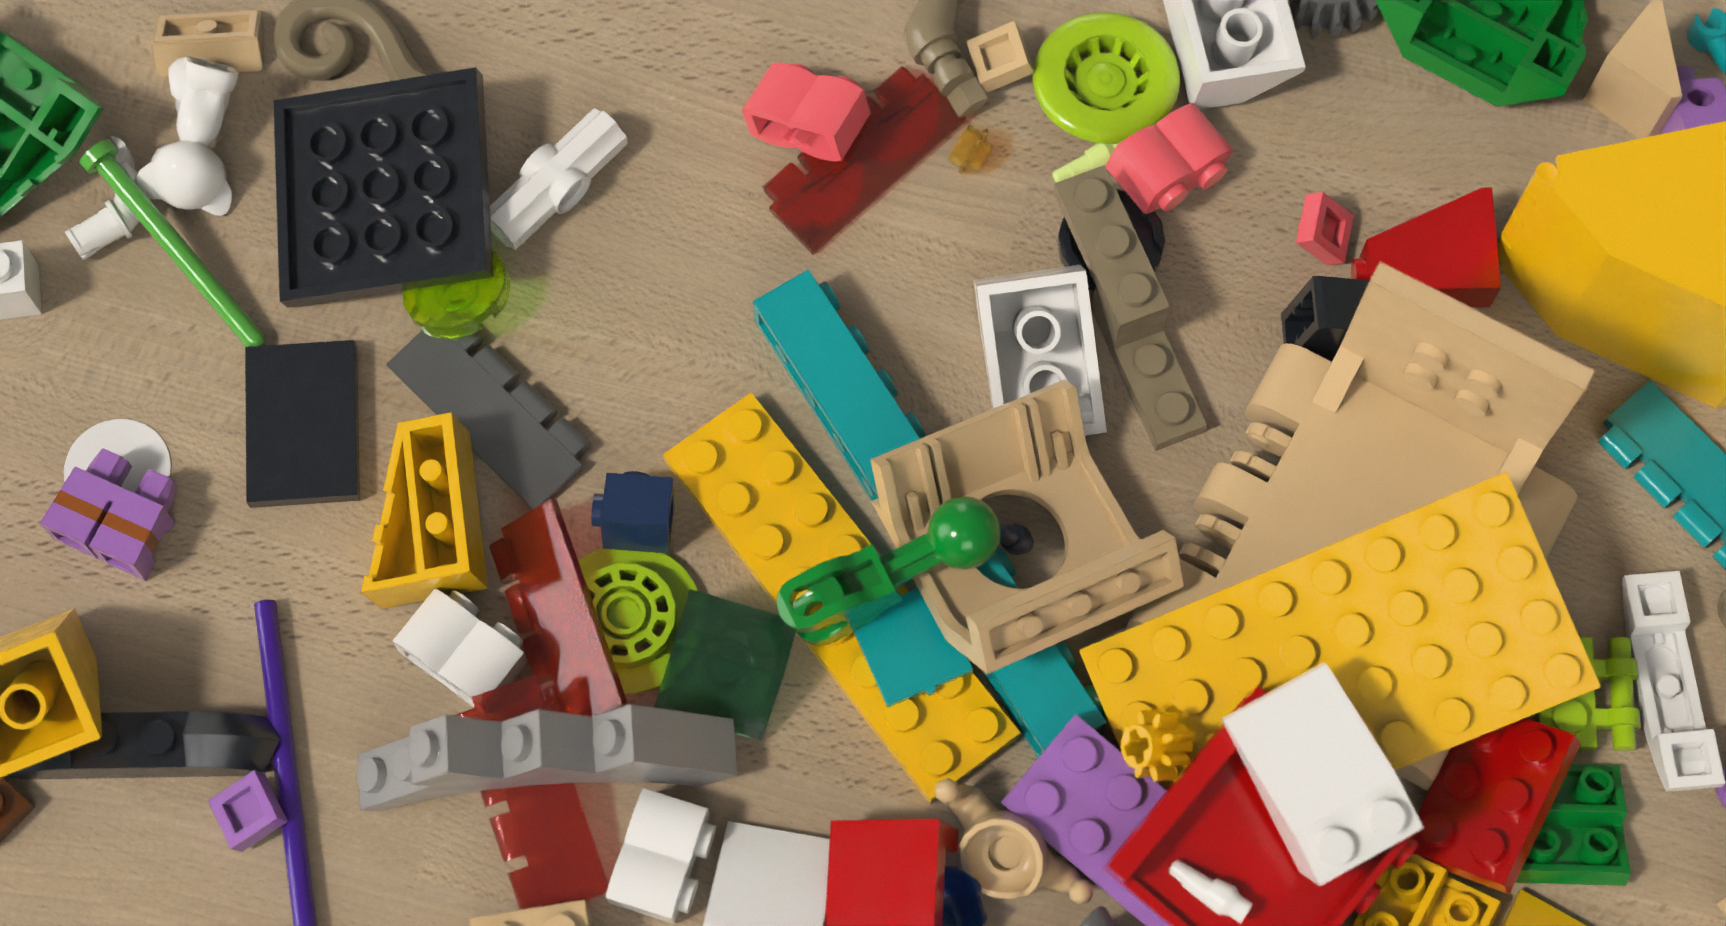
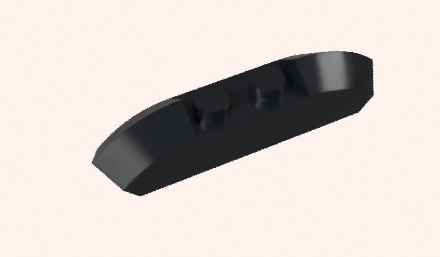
(165, 747)

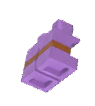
(108, 520)

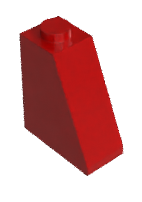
(1444, 249)

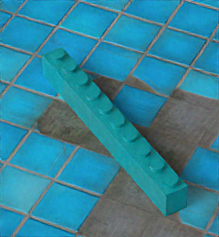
(865, 422)

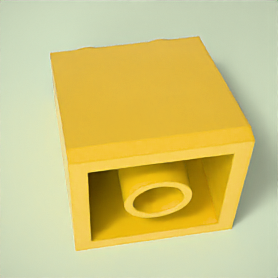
(47, 692)

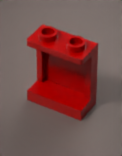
(887, 872)

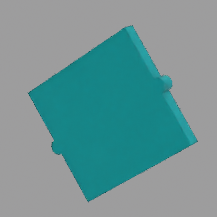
(909, 651)

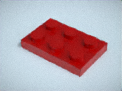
(1494, 801)

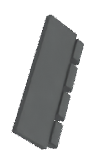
(503, 426)

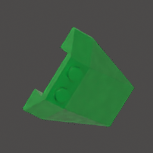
(1493, 47)
(41, 119)

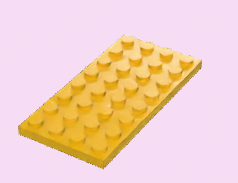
(1424, 621)

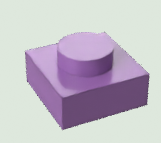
(247, 811)

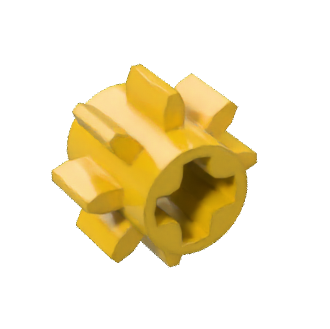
(1156, 745)

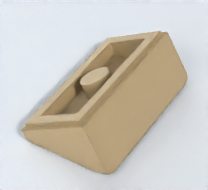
(219, 37)

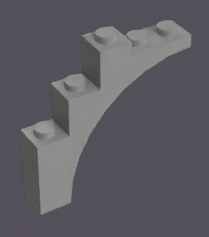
(547, 748)

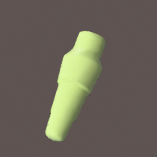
(1093, 158)

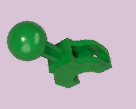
(864, 583)

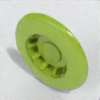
(1104, 84)
(630, 610)

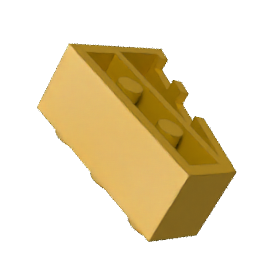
(428, 518)

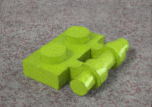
(1580, 713)

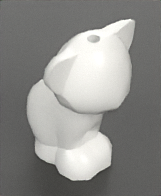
(187, 170)

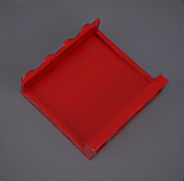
(1223, 830)

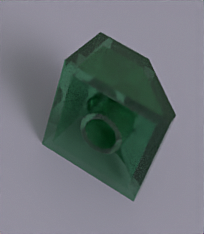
(726, 662)

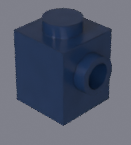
(635, 512)

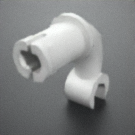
(110, 222)

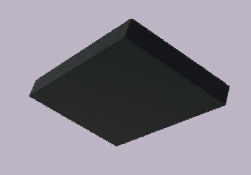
(302, 424)

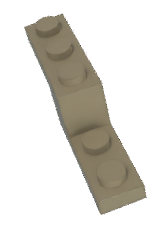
(1130, 307)

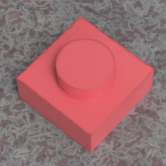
(1325, 228)

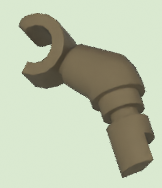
(934, 45)

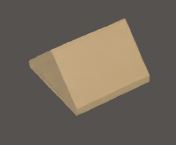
(1639, 76)

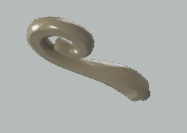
(383, 33)

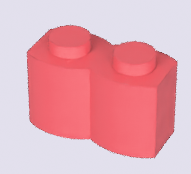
(806, 111)
(1170, 159)

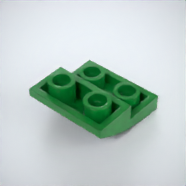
(1582, 832)

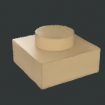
(1000, 56)

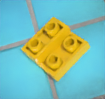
(1426, 896)

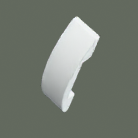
(1666, 683)

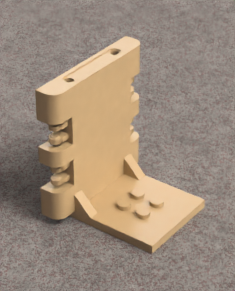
(1399, 418)

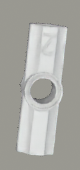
(555, 178)

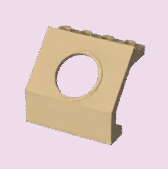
(1039, 453)

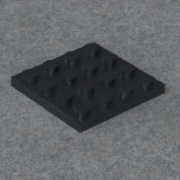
(382, 188)

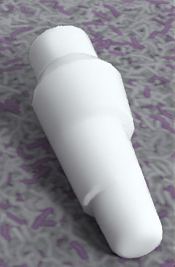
(1215, 893)

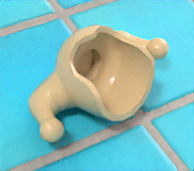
(1007, 850)

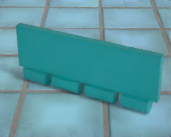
(1676, 459)

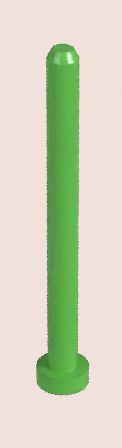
(102, 159)

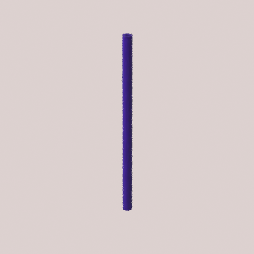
(285, 764)

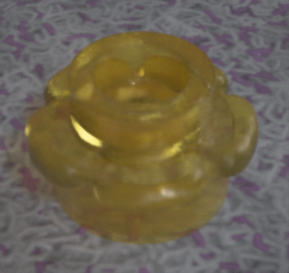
(971, 150)

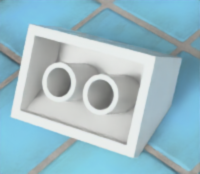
(1233, 48)

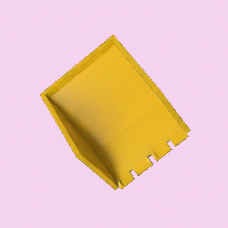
(1631, 255)

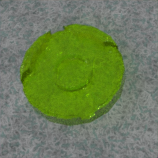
(459, 307)

